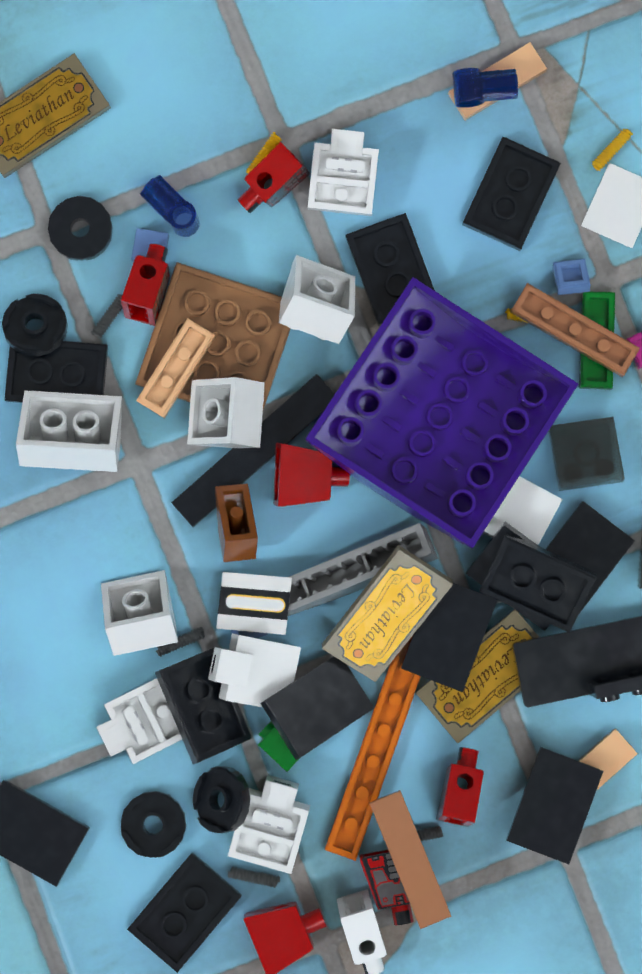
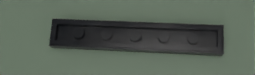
(242, 463)

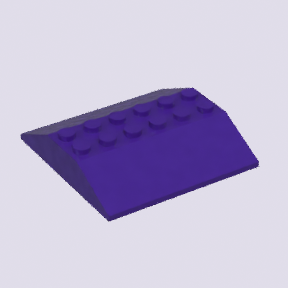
(441, 414)

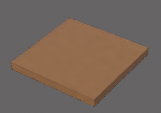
(240, 316)

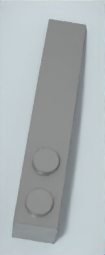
(354, 569)

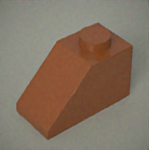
(236, 523)

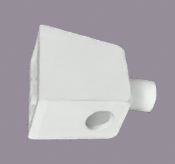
(362, 931)

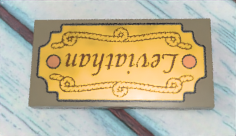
(47, 113)
(387, 613)
(489, 684)

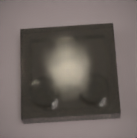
(586, 453)

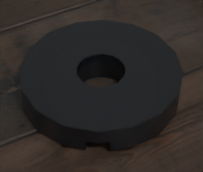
(75, 210)
(39, 341)
(235, 794)
(139, 838)

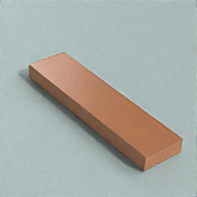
(575, 330)
(410, 859)

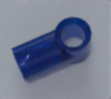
(476, 87)
(170, 206)

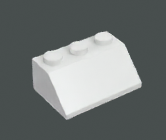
(69, 431)

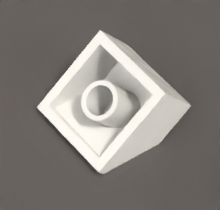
(318, 300)
(226, 413)
(138, 613)

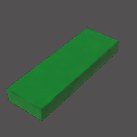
(600, 309)

